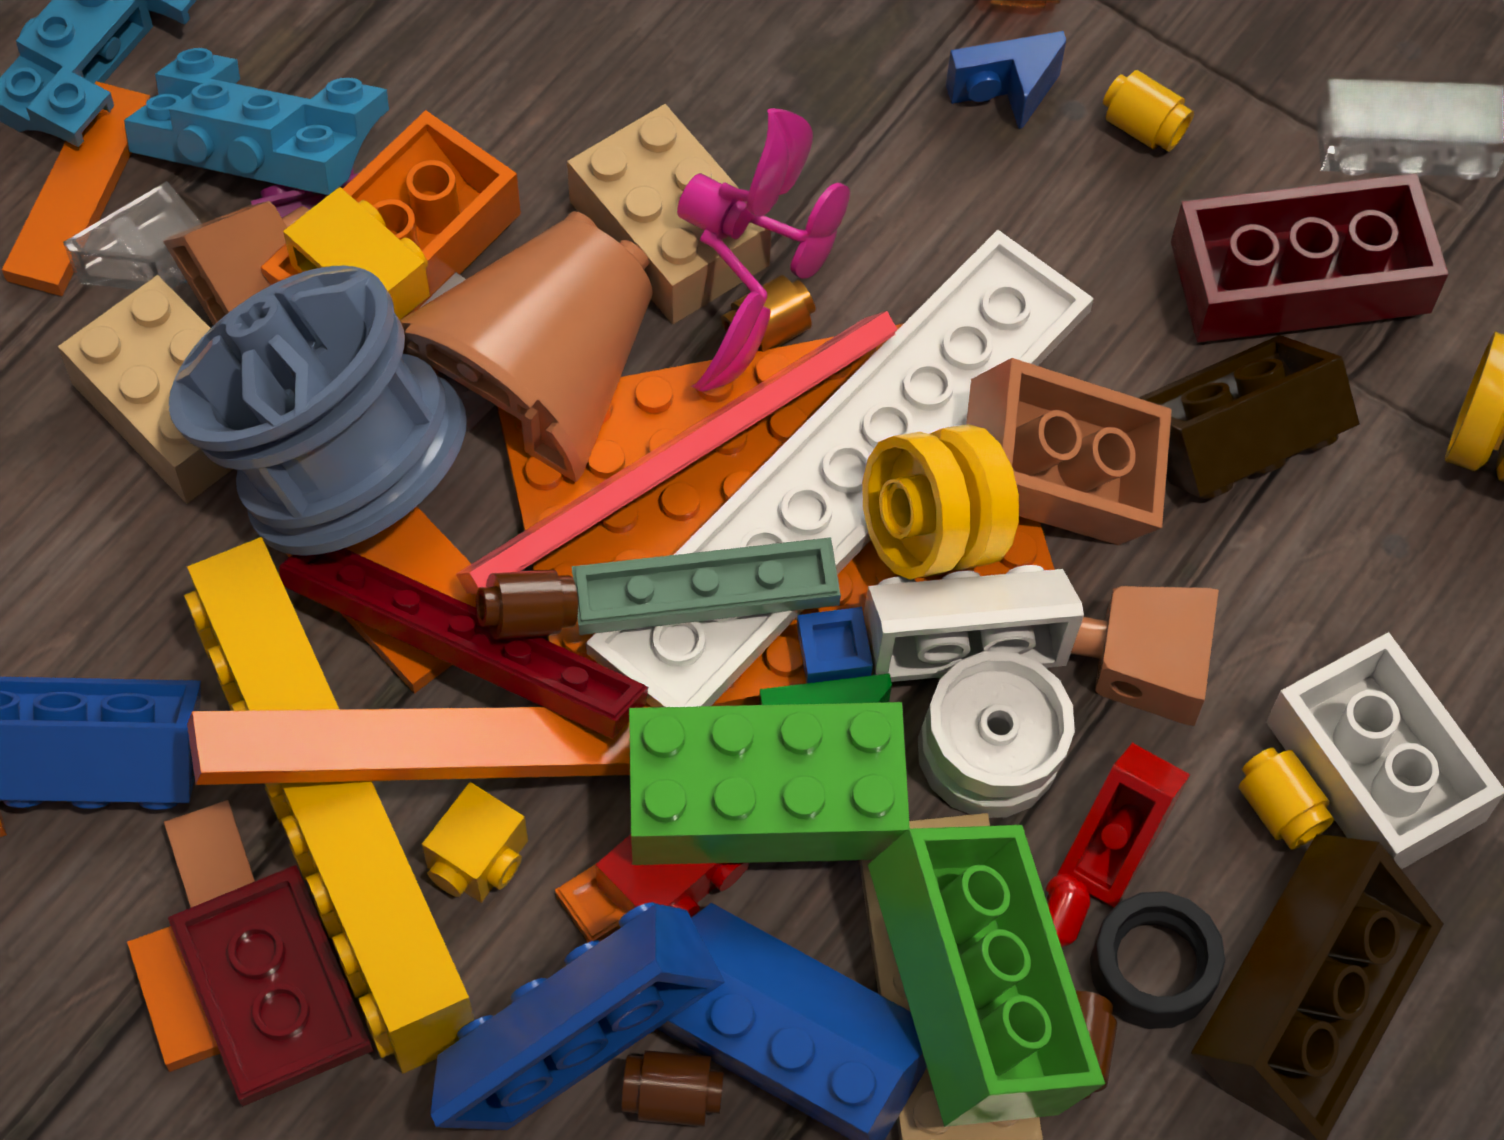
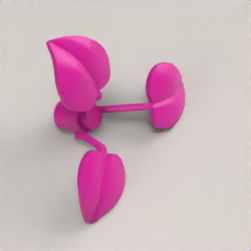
(723, 213)

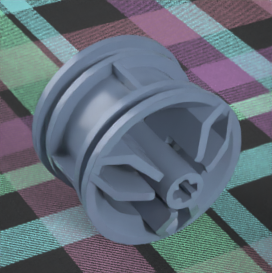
(319, 410)

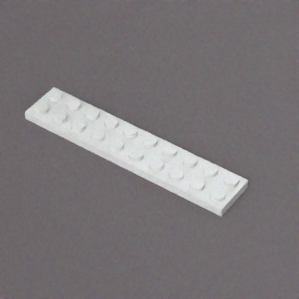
(918, 381)

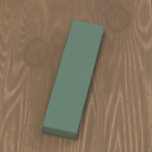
(706, 586)

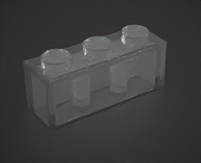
(1411, 128)

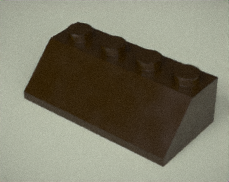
(1319, 985)

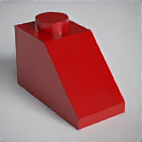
(1124, 823)

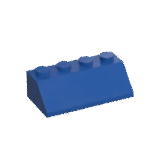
(96, 741)
(573, 1020)
(801, 1030)

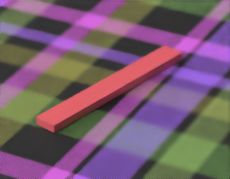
(679, 451)

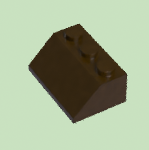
(1253, 413)

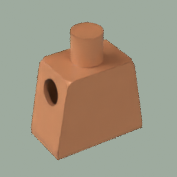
(227, 254)
(1153, 649)

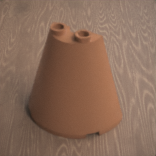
(543, 335)

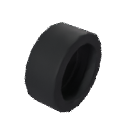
(1190, 923)

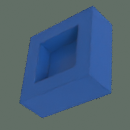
(834, 645)

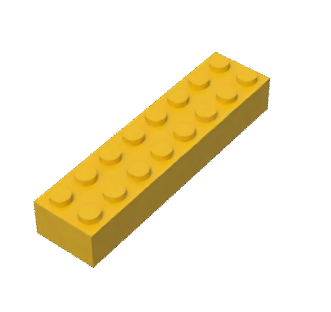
(333, 828)

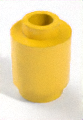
(1147, 110)
(1285, 797)

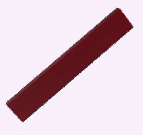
(453, 634)

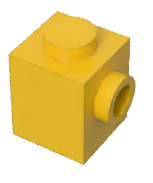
(475, 845)

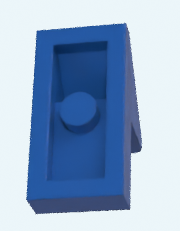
(1014, 67)

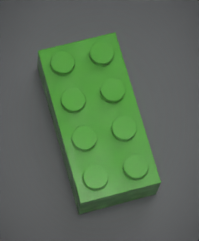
(766, 782)
(984, 974)

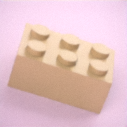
(633, 194)
(127, 372)

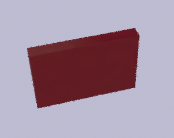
(269, 985)

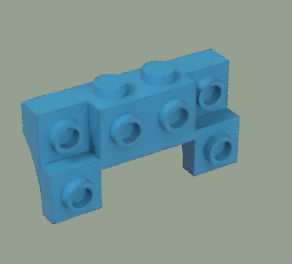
(64, 55)
(253, 131)

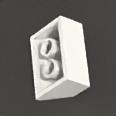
(933, 624)

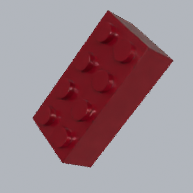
(1308, 257)

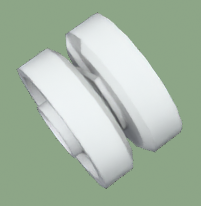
(995, 733)

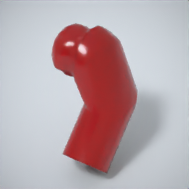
(1068, 906)

